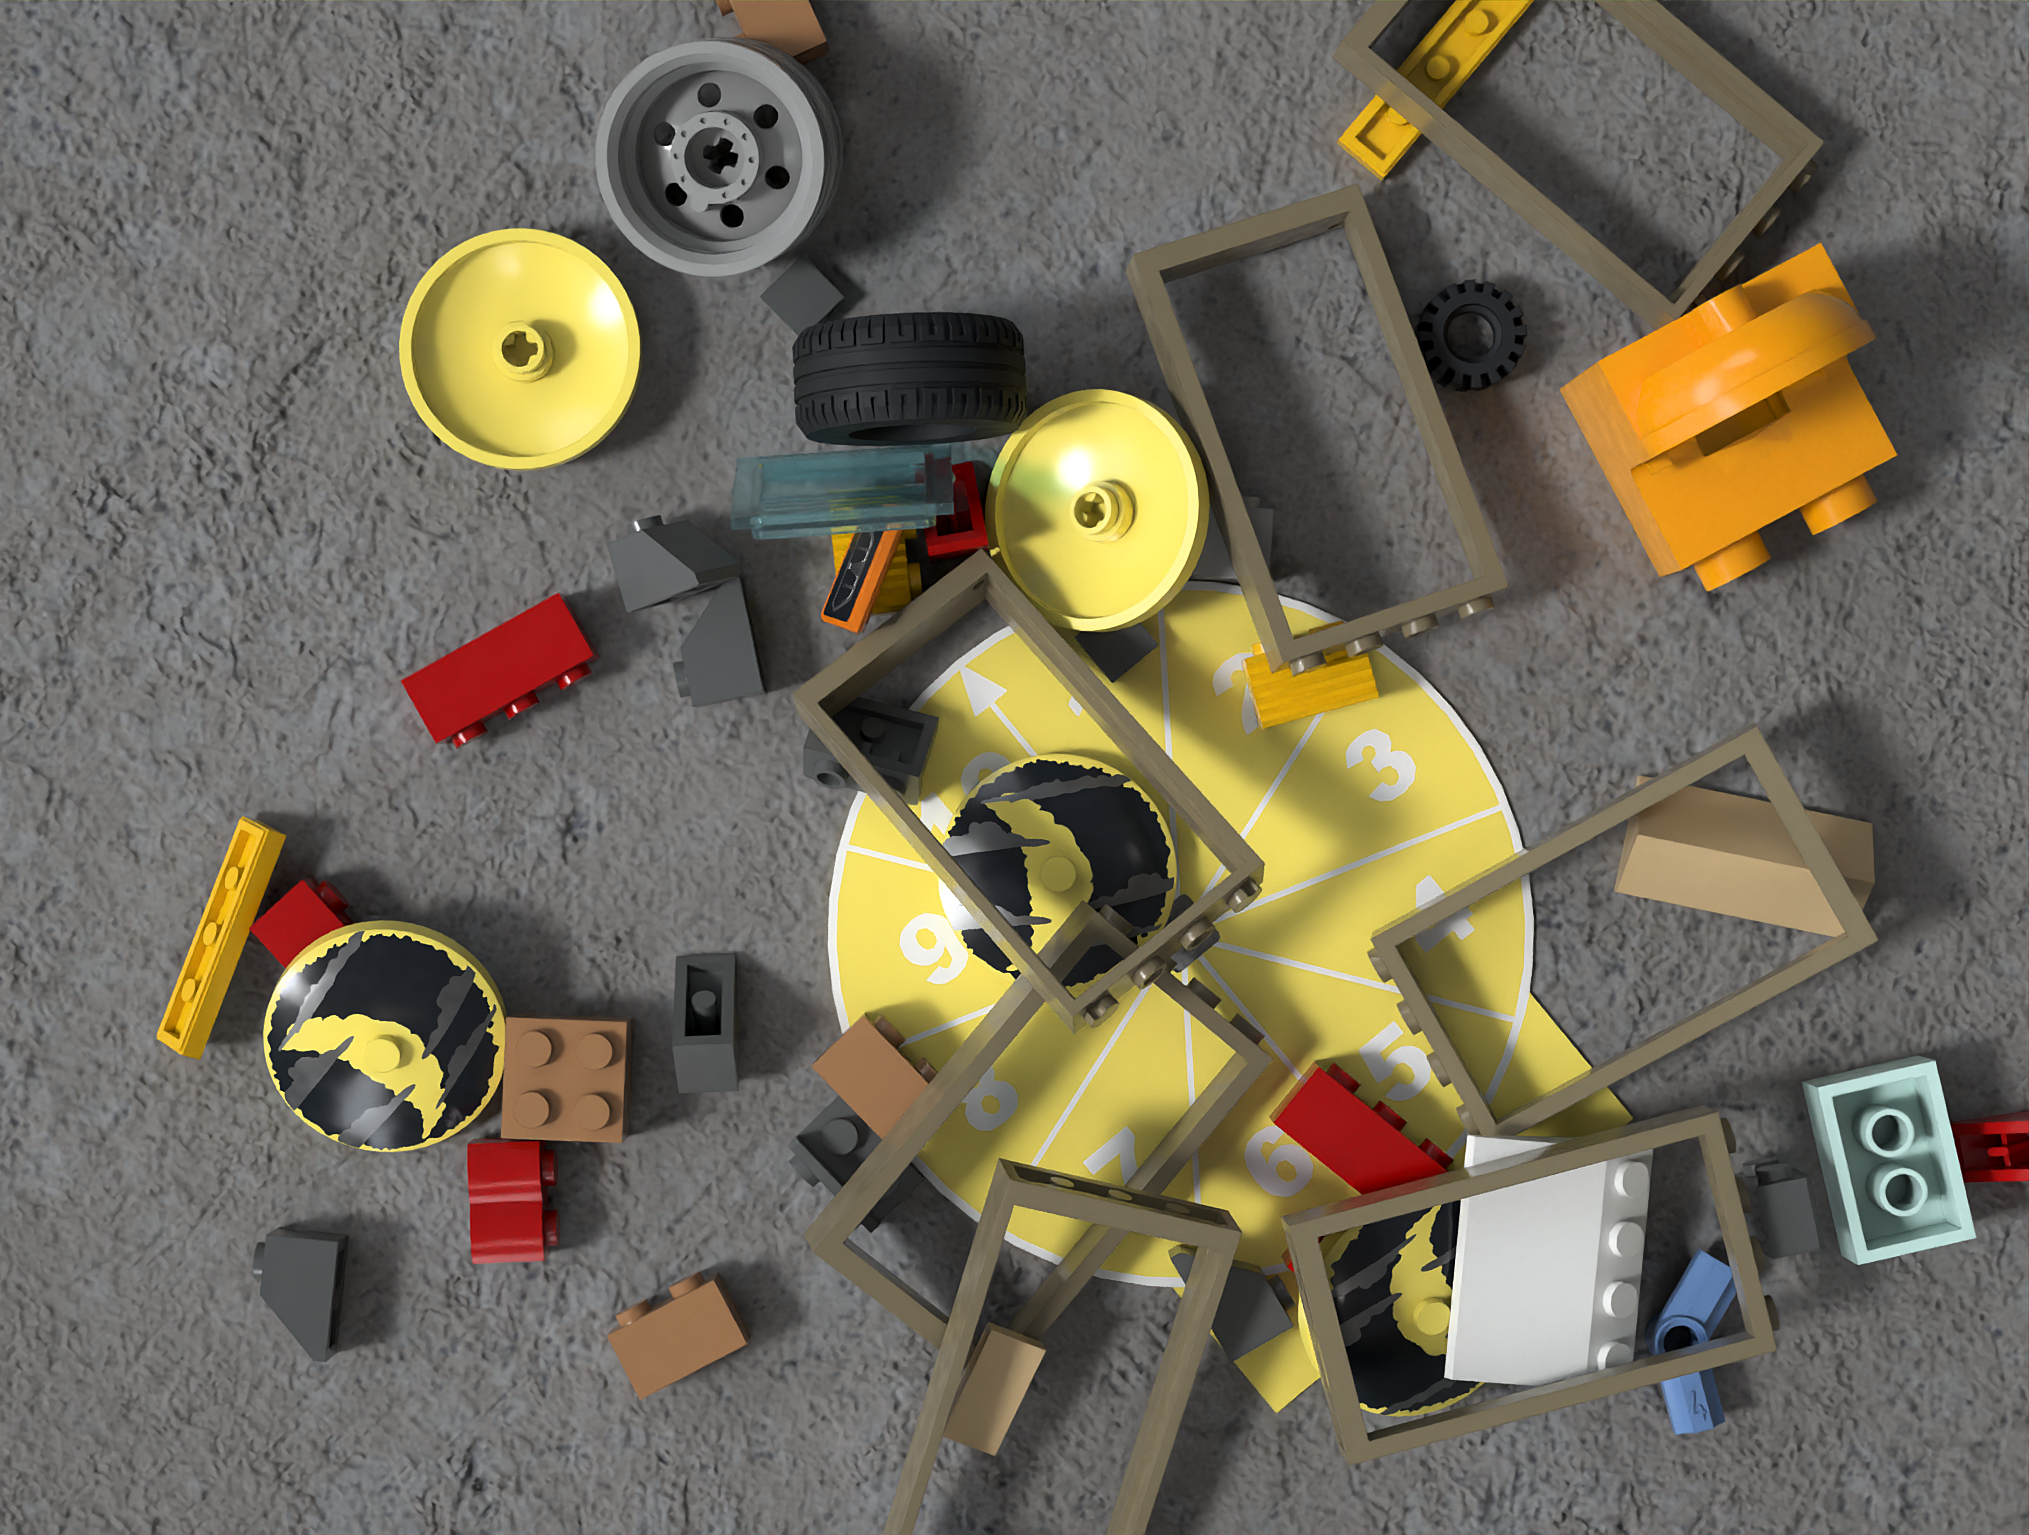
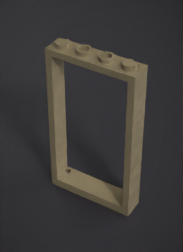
(1685, 53)
(1252, 236)
(915, 627)
(1446, 1059)
(1106, 1205)
(831, 1229)
(1743, 1253)

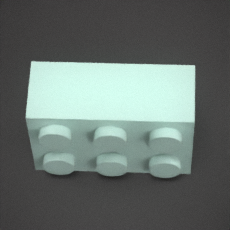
(1888, 1159)

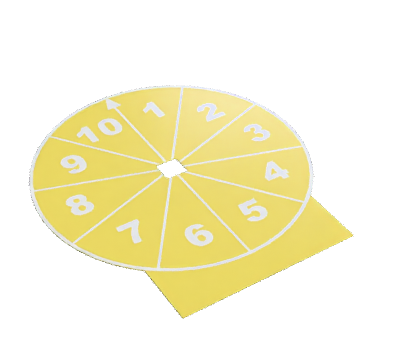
(1354, 828)

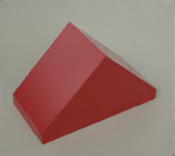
(965, 530)
(1993, 1147)

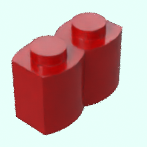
(511, 1200)

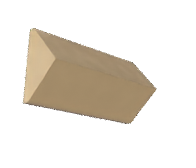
(1739, 859)

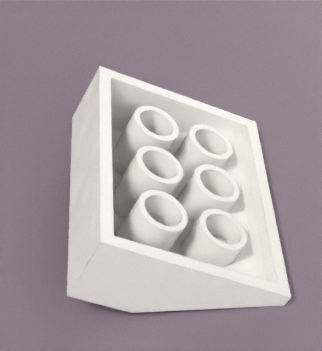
(1547, 1269)

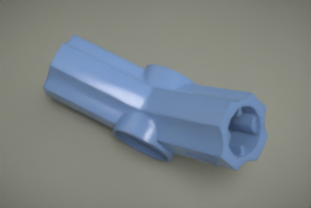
(1699, 1304)

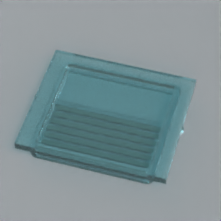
(843, 491)

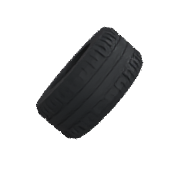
(909, 379)

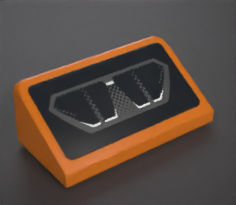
(860, 579)

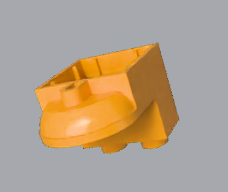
(1737, 420)

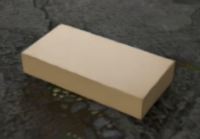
(992, 1388)

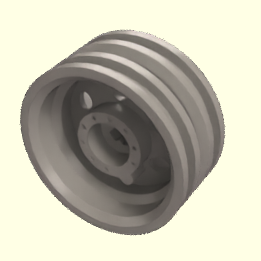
(638, 169)

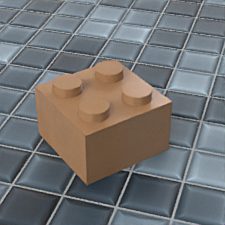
(567, 1078)

